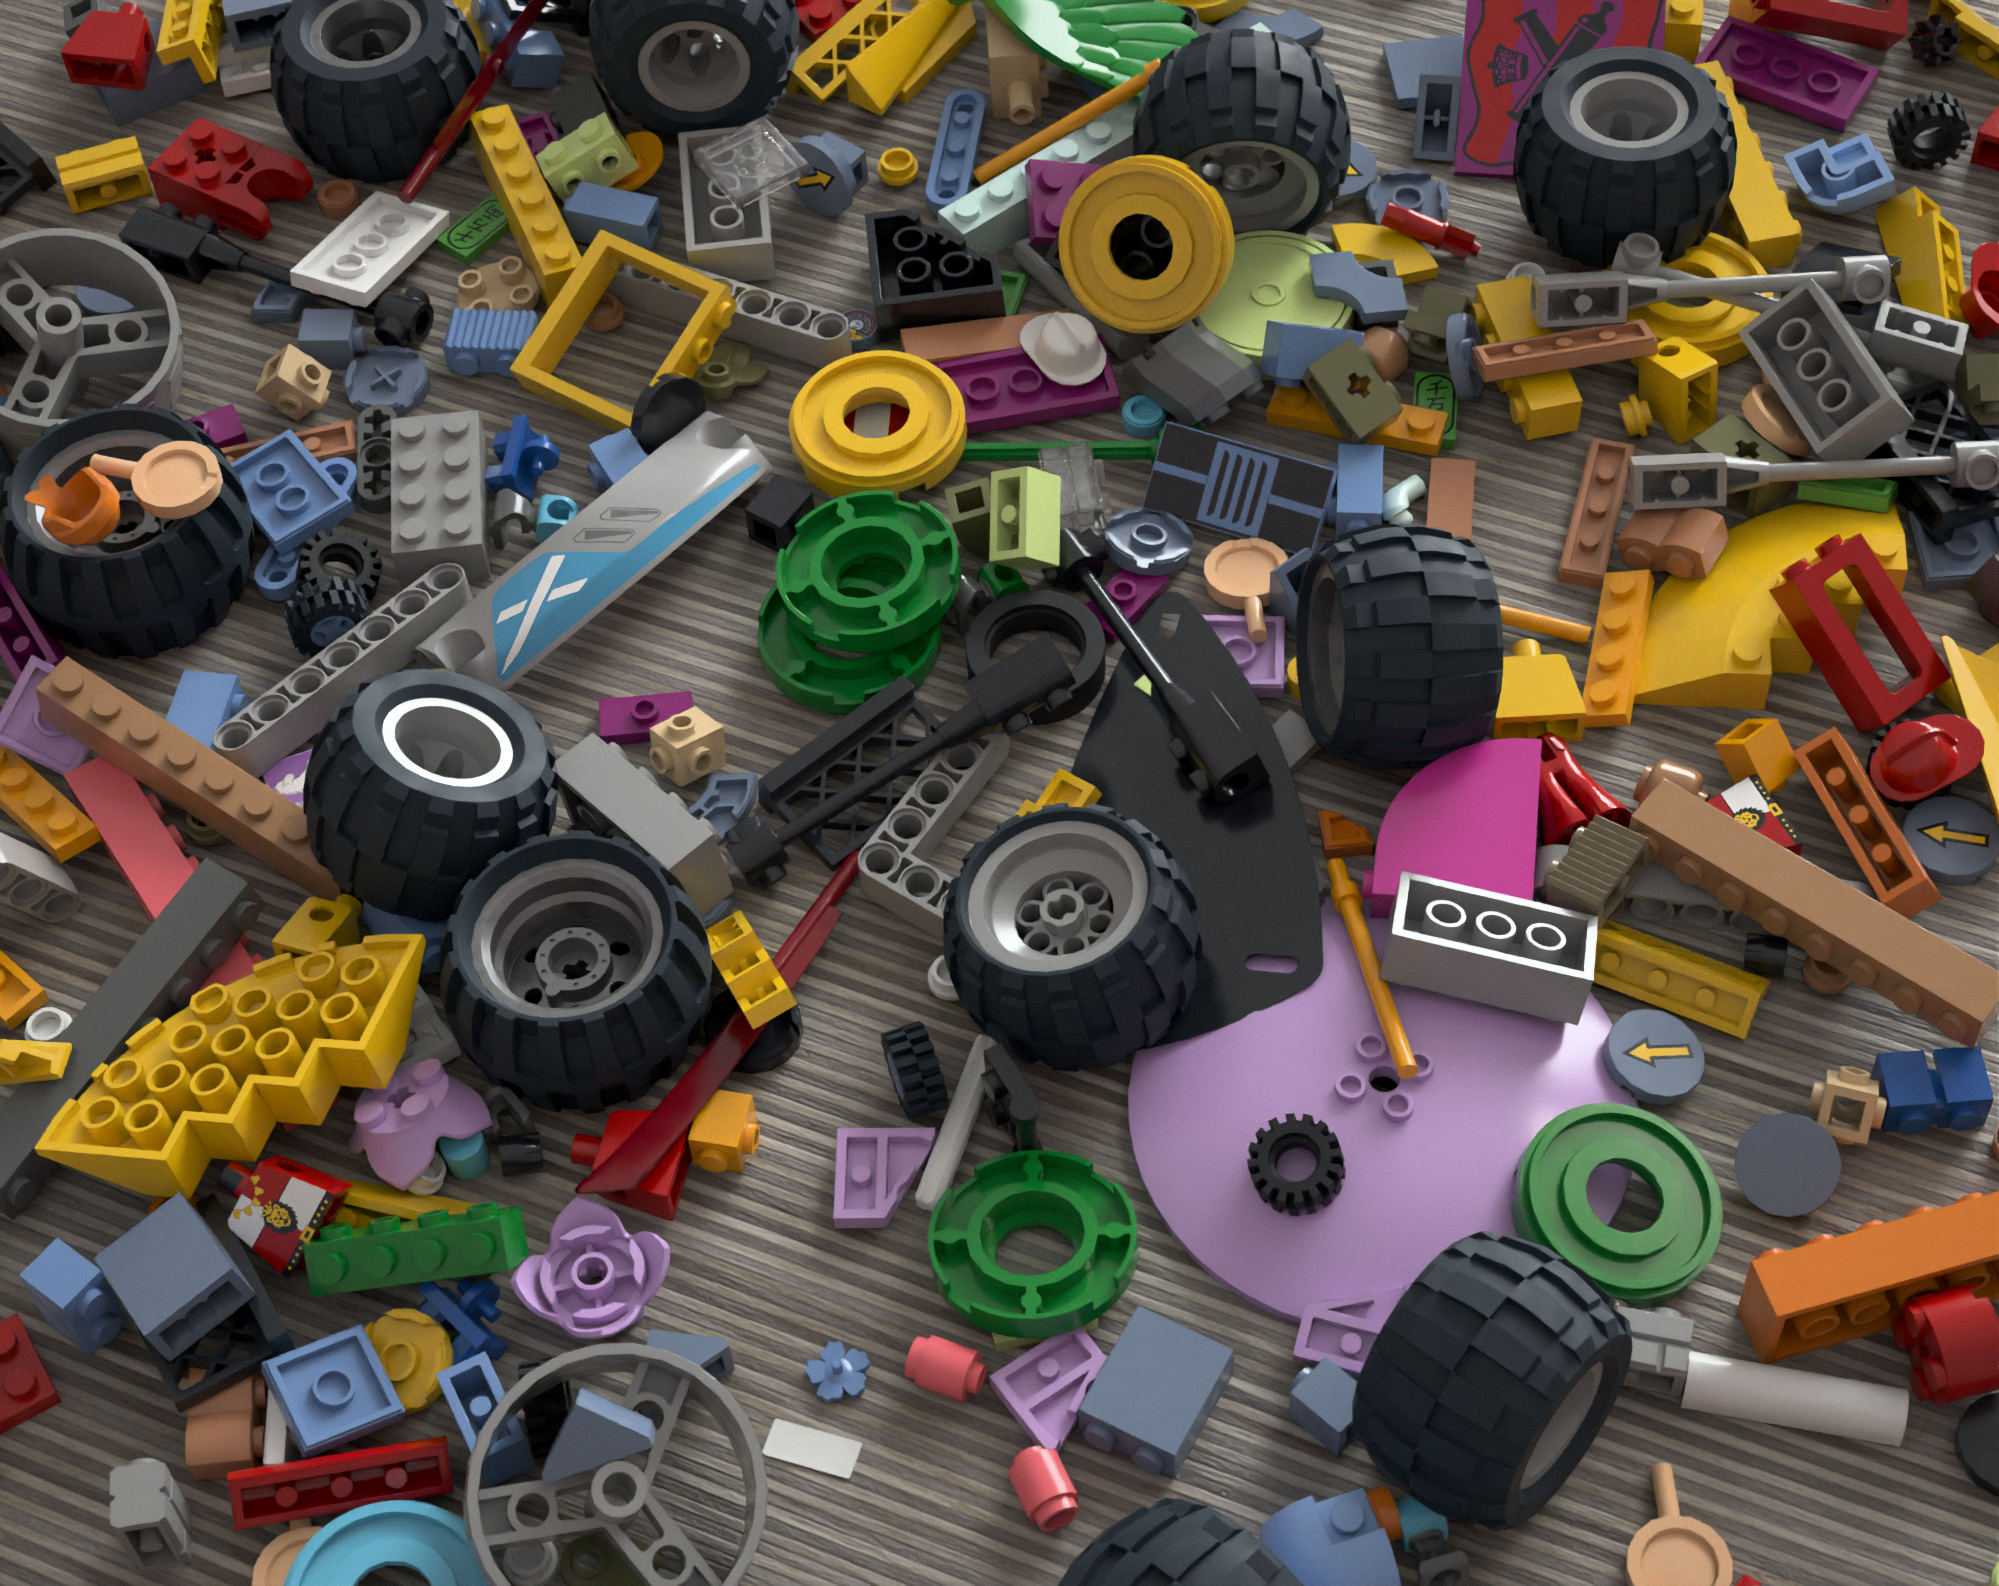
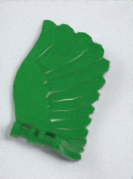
(1096, 37)

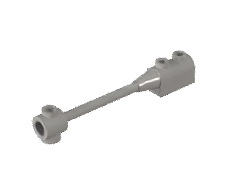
(1608, 295)
(1894, 338)
(1709, 477)

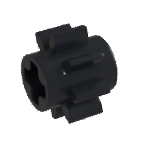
(1935, 40)

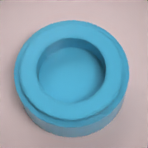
(1143, 416)

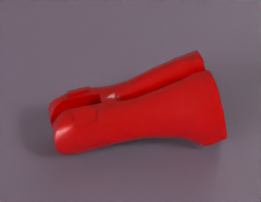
(1570, 795)

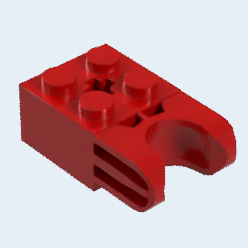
(227, 178)

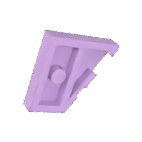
(876, 1172)

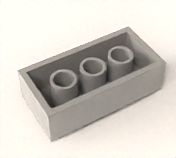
(717, 233)
(1825, 375)
(439, 495)
(617, 800)
(1489, 948)

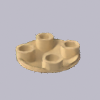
(499, 286)

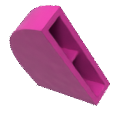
(1463, 823)

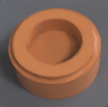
(338, 198)

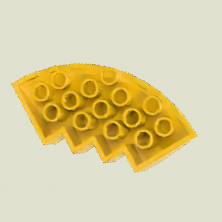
(1725, 633)
(240, 1063)

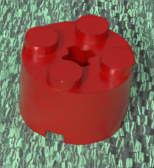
(1949, 1344)

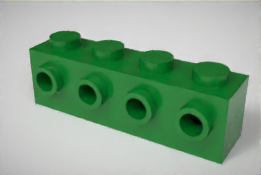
(415, 1250)

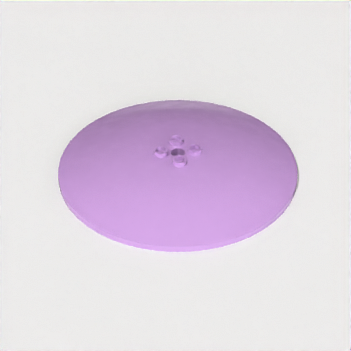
(1417, 1159)

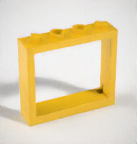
(577, 301)

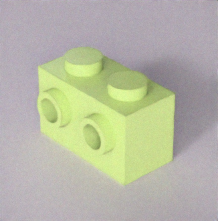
(589, 154)
(1025, 518)

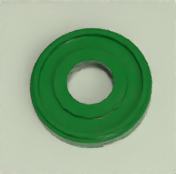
(858, 529)
(835, 683)
(1025, 1192)
(1555, 1211)

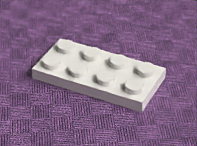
(369, 249)

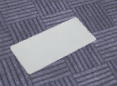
(812, 1448)

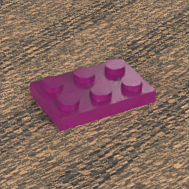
(1048, 193)

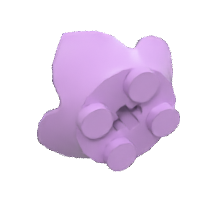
(407, 1118)
(585, 1245)

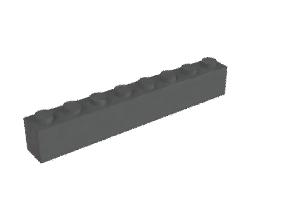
(149, 983)

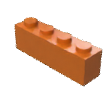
(1866, 824)

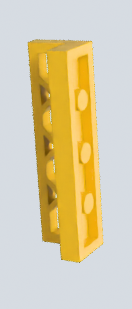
(192, 31)
(846, 31)
(1677, 979)

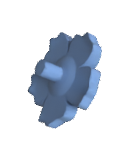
(838, 1372)

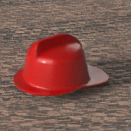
(1981, 296)
(1925, 756)

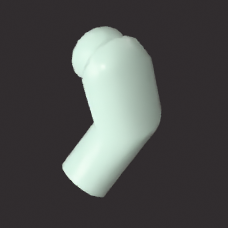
(1398, 499)

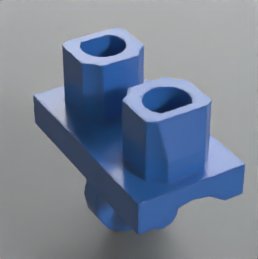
(523, 459)
(465, 1316)

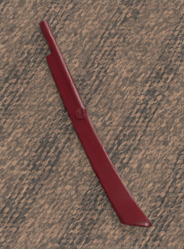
(491, 69)
(666, 1123)

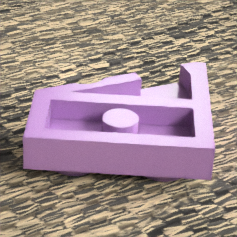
(1344, 1328)
(1049, 1385)

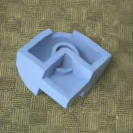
(1841, 176)
(1332, 1542)

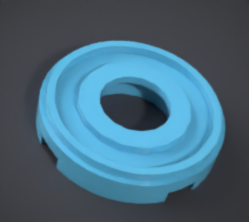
(385, 1535)

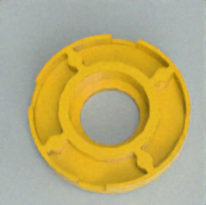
(1199, 234)
(1716, 324)
(916, 454)

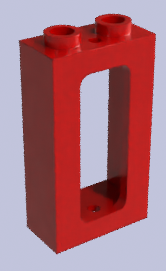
(1836, 20)
(1834, 647)

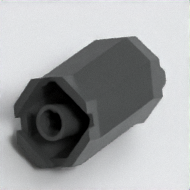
(1194, 375)

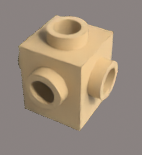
(294, 383)
(687, 746)
(1848, 1123)

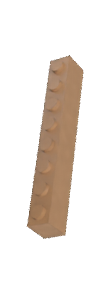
(184, 773)
(1819, 913)

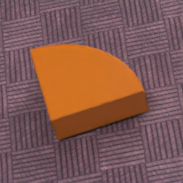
(1341, 836)

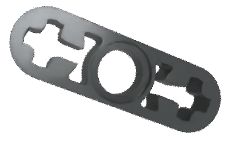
(368, 446)

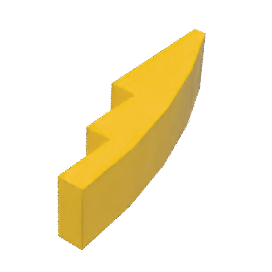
(748, 970)

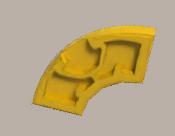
(1378, 243)

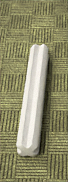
(955, 1128)

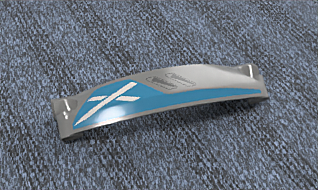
(597, 554)

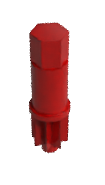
(1430, 231)

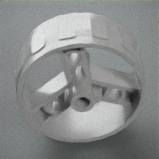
(79, 348)
(657, 1384)

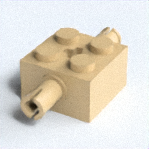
(1013, 74)

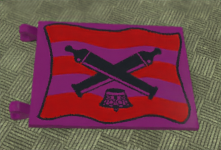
(1515, 47)

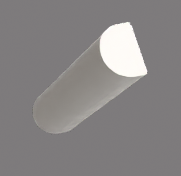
(1795, 1398)

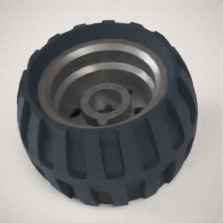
(152, 577)
(582, 1017)

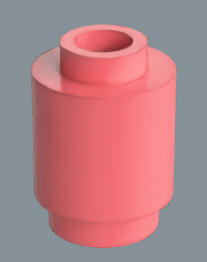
(946, 1367)
(1044, 1488)

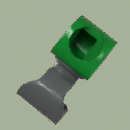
(991, 584)

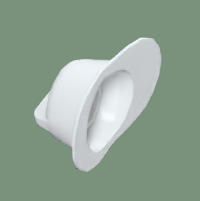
(1064, 347)

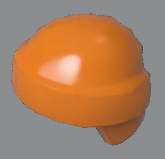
(81, 510)

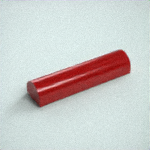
(339, 1482)

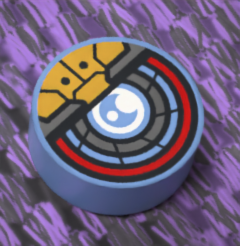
(862, 329)

